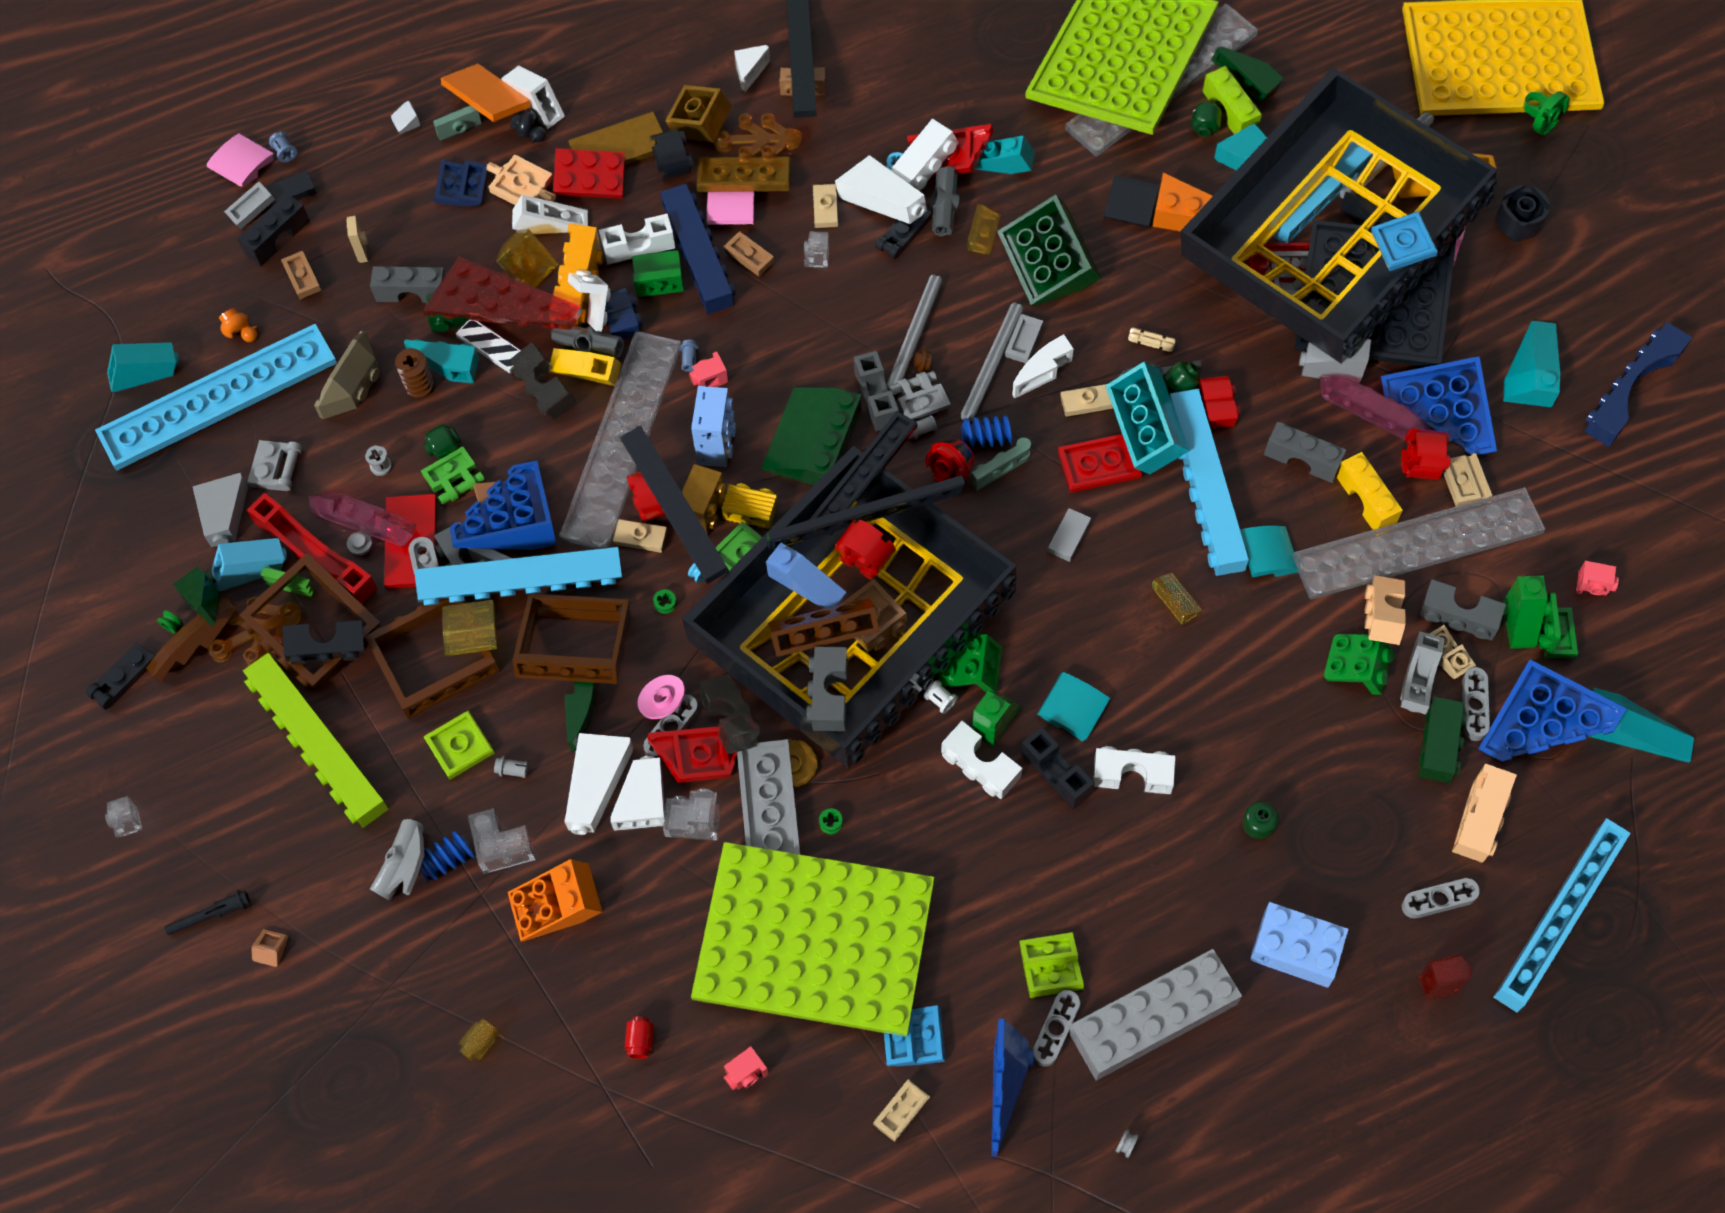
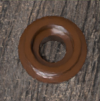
(923, 360)

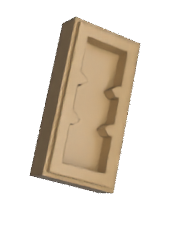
(825, 206)
(357, 238)
(1085, 400)
(640, 536)
(901, 1110)

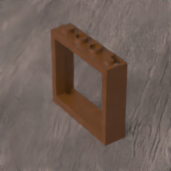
(270, 644)
(569, 667)
(441, 689)

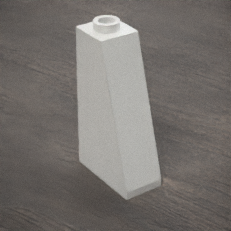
(881, 190)
(594, 778)

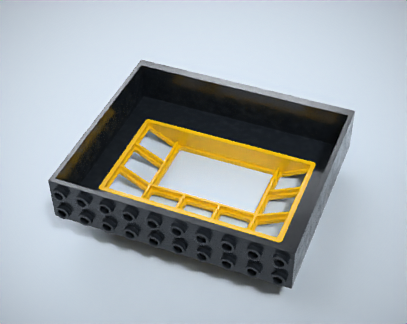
(1286, 173)
(742, 603)

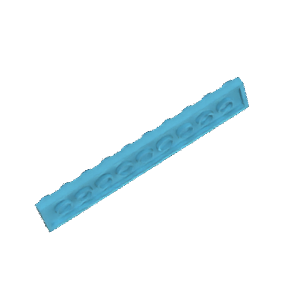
(215, 397)

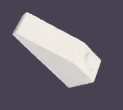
(546, 216)

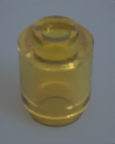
(478, 1040)

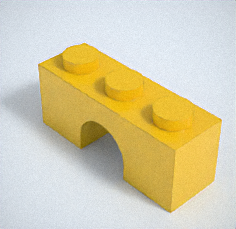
(1379, 504)

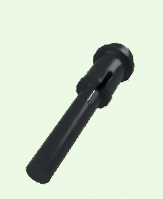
(220, 908)

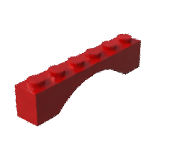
(292, 535)

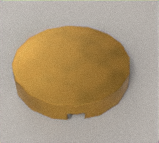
(802, 763)

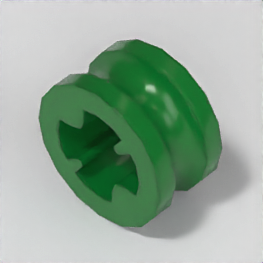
(660, 595)
(170, 622)
(824, 816)

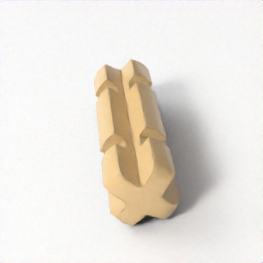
(1151, 339)

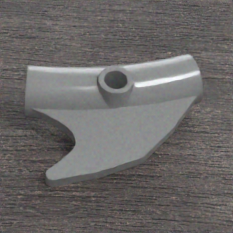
(401, 861)

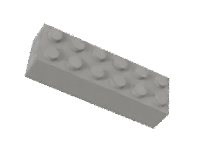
(1154, 1014)

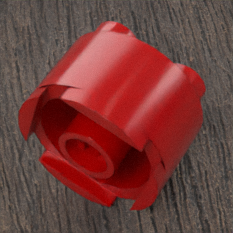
(1425, 454)
(643, 498)
(864, 548)

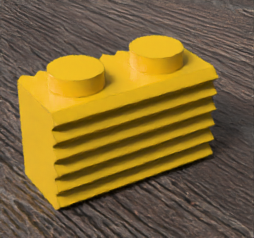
(749, 506)

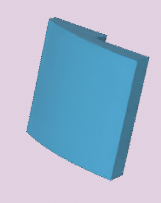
(923, 1041)

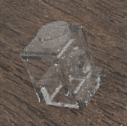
(816, 250)
(123, 817)

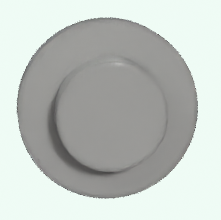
(359, 543)

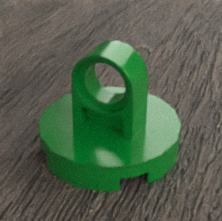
(1547, 112)

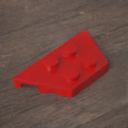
(969, 149)
(693, 754)

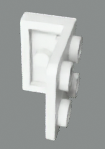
(598, 296)

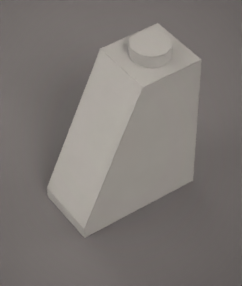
(1318, 363)
(221, 507)

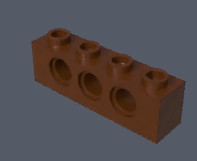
(823, 627)

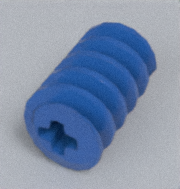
(986, 431)
(445, 856)

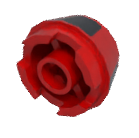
(950, 460)

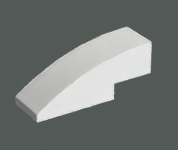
(1043, 366)

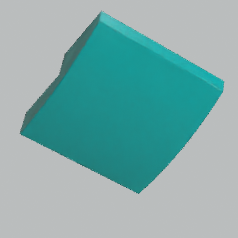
(1269, 550)
(1073, 706)

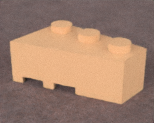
(1484, 813)

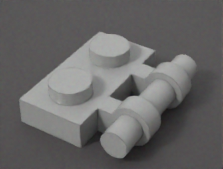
(923, 402)

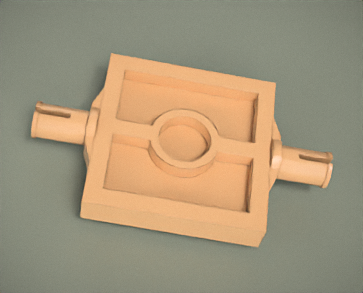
(518, 179)

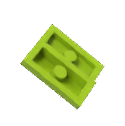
(1051, 965)

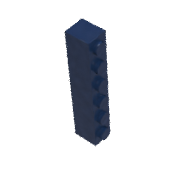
(697, 249)

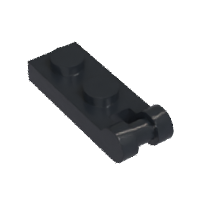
(901, 234)
(120, 676)

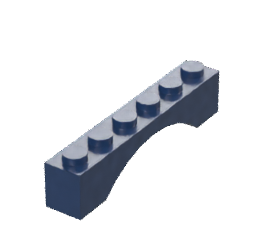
(1662, 352)

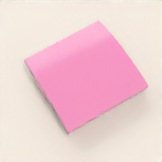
(240, 160)
(730, 207)

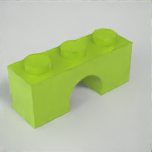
(1224, 89)

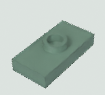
(457, 122)

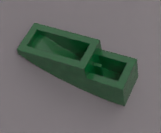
(579, 711)

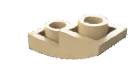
(1454, 658)

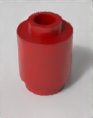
(639, 1037)

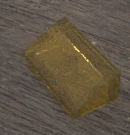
(983, 230)
(1176, 597)

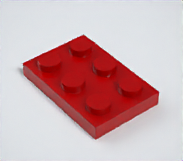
(589, 173)

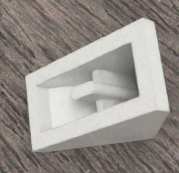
(750, 64)

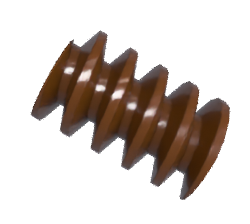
(414, 372)

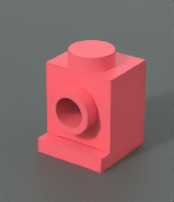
(709, 372)
(1596, 578)
(744, 1070)

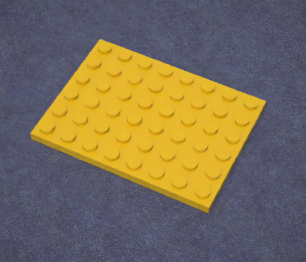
(1497, 52)

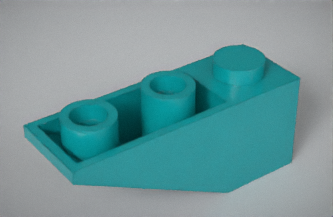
(1007, 156)
(451, 361)

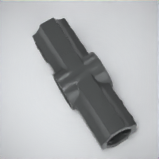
(944, 201)
(589, 341)

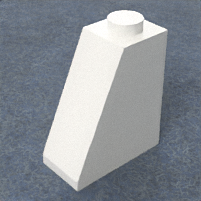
(539, 92)
(642, 797)

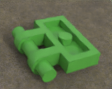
(450, 469)

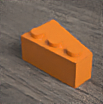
(1177, 203)

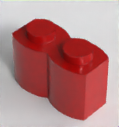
(1218, 401)

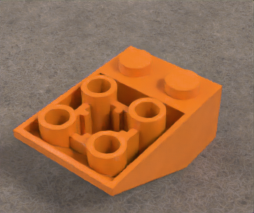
(555, 900)

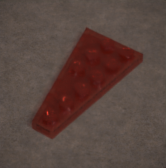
(494, 297)

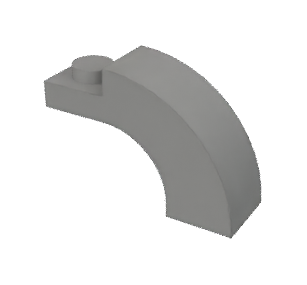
(1421, 672)

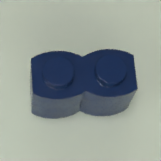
(620, 314)

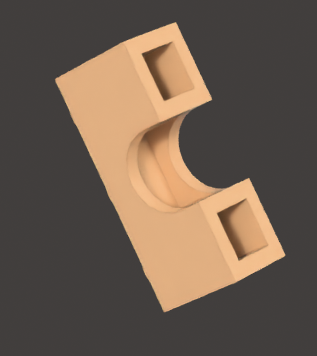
(1384, 611)

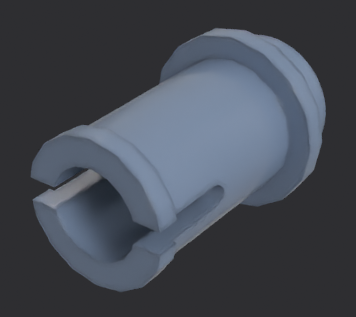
(688, 350)

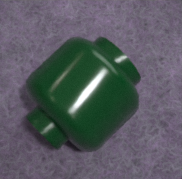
(1206, 118)
(1182, 377)
(441, 441)
(1260, 820)

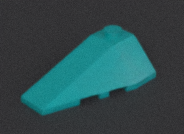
(1535, 369)
(1647, 731)

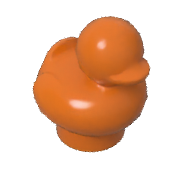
(234, 322)

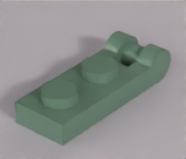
(1001, 464)

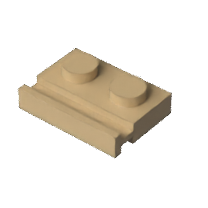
(1466, 480)

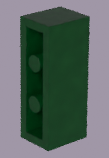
(1442, 740)

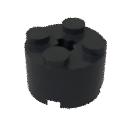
(671, 154)
(1522, 212)

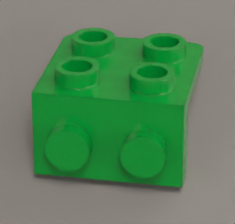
(1557, 631)
(1359, 660)

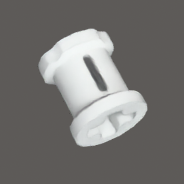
(940, 696)

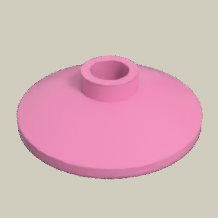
(661, 697)

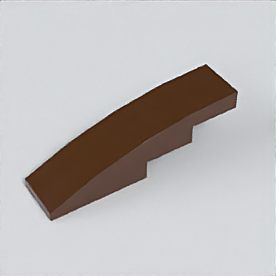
(188, 638)

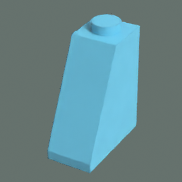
(244, 561)

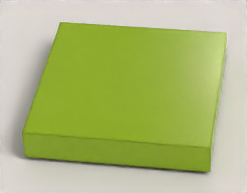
(459, 745)

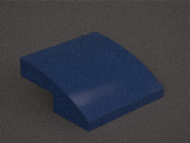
(460, 183)

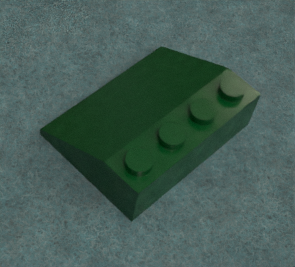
(1048, 252)
(813, 433)

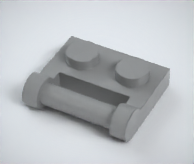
(267, 465)

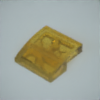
(469, 627)

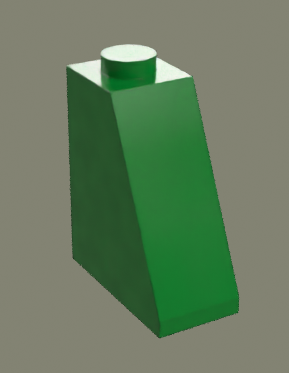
(1525, 611)
(994, 716)

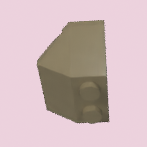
(349, 379)

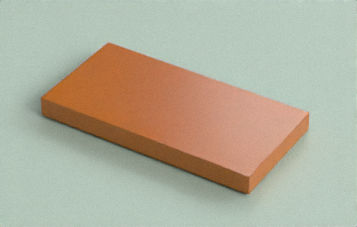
(485, 92)

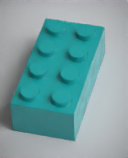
(1147, 418)

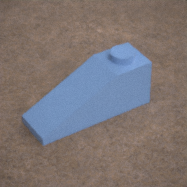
(803, 577)

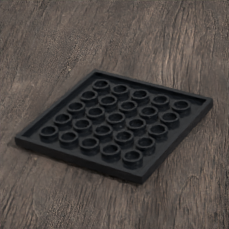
(1415, 327)

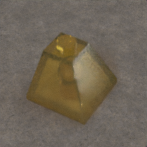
(525, 258)

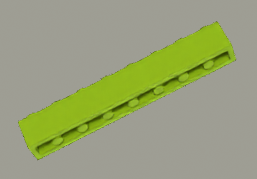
(315, 740)

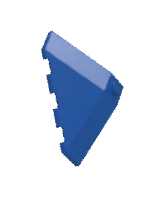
(1448, 399)
(511, 516)
(1548, 712)
(1009, 1074)

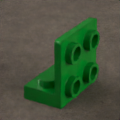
(657, 273)
(975, 665)

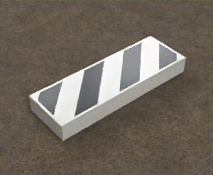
(488, 344)

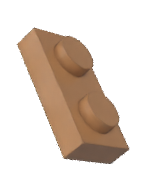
(749, 253)
(301, 275)

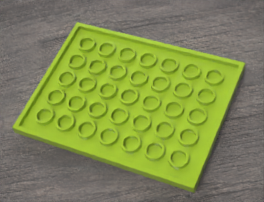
(1121, 58)
(814, 939)

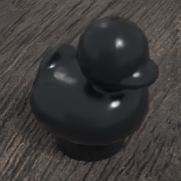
(523, 124)

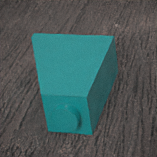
(1239, 147)
(140, 364)

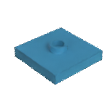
(1404, 241)

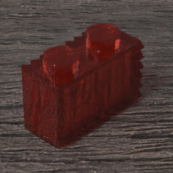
(1444, 976)

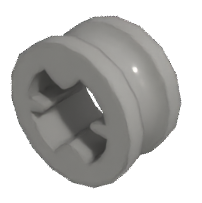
(1127, 1143)

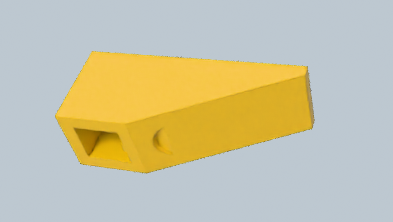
(585, 366)

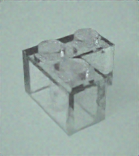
(693, 816)
(497, 848)

